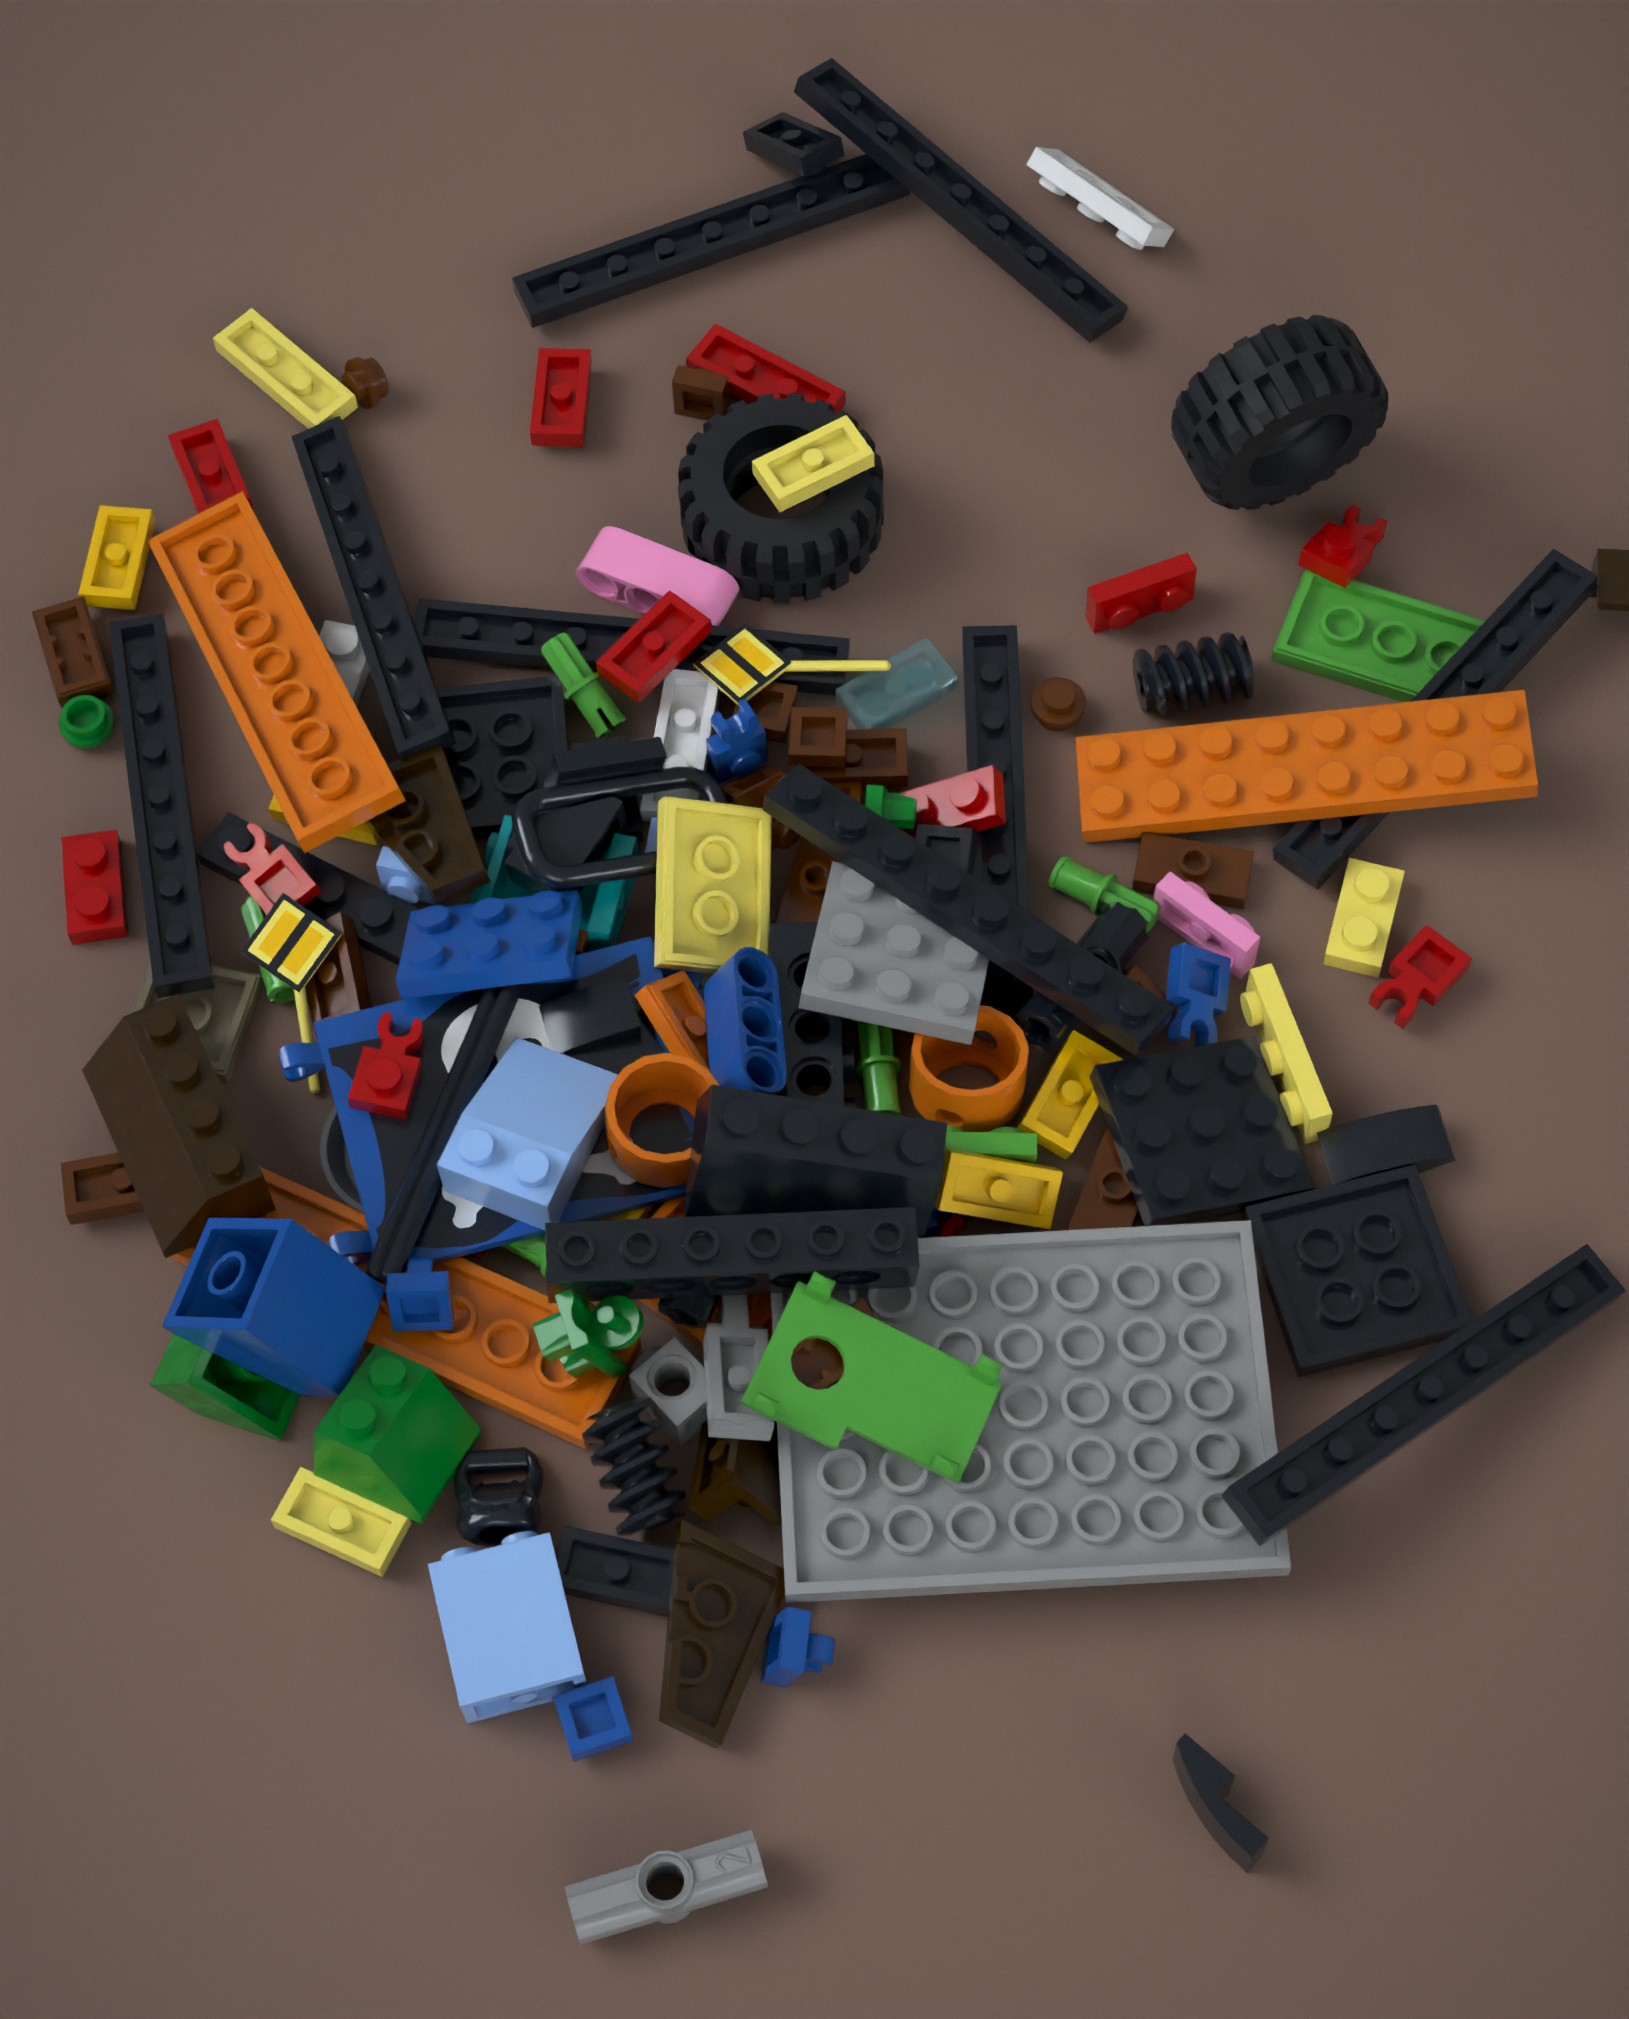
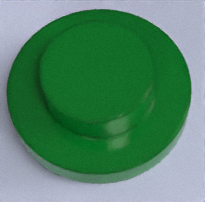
(86, 722)

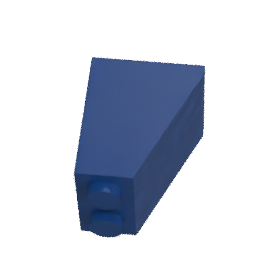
(276, 1303)

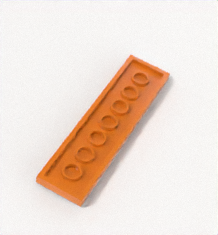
(275, 673)
(1306, 766)
(493, 1339)

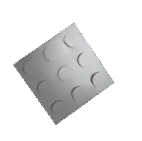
(890, 964)

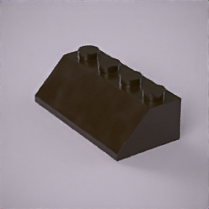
(174, 1126)

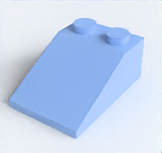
(527, 1134)

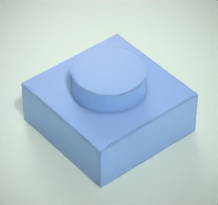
(398, 880)

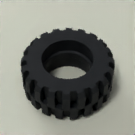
(1279, 412)
(772, 554)

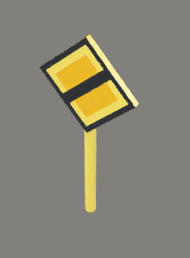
(748, 663)
(292, 947)

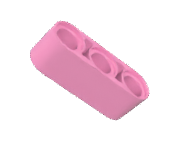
(642, 571)

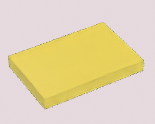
(710, 883)

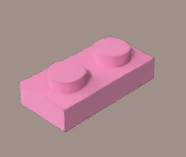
(1204, 924)

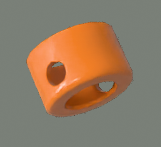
(638, 1086)
(980, 1108)

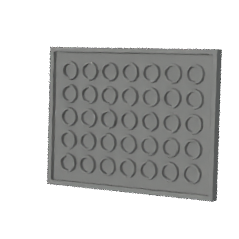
(1107, 1448)

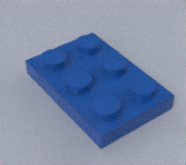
(490, 944)

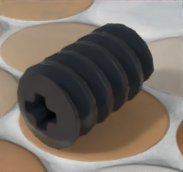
(1193, 672)
(633, 1467)

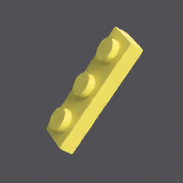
(284, 370)
(1286, 1053)

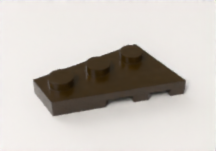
(431, 827)
(715, 1630)

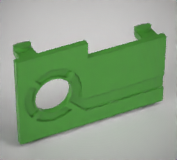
(889, 1389)

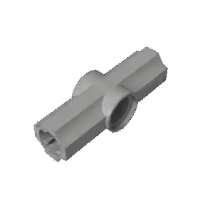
(623, 1900)

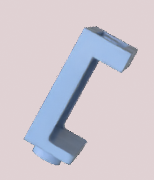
(506, 1625)

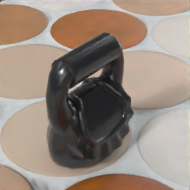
(497, 1509)

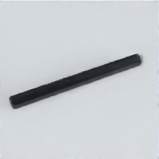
(460, 1087)

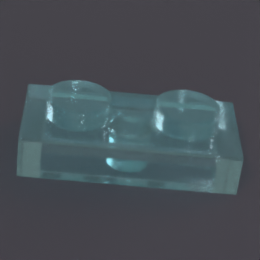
(886, 697)

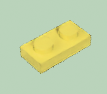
(813, 463)
(1363, 917)
(340, 1522)

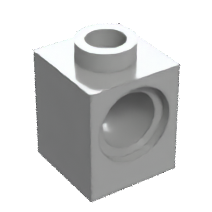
(681, 1414)

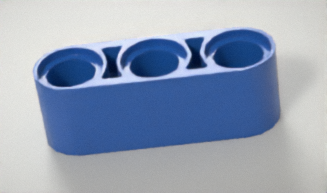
(746, 1024)

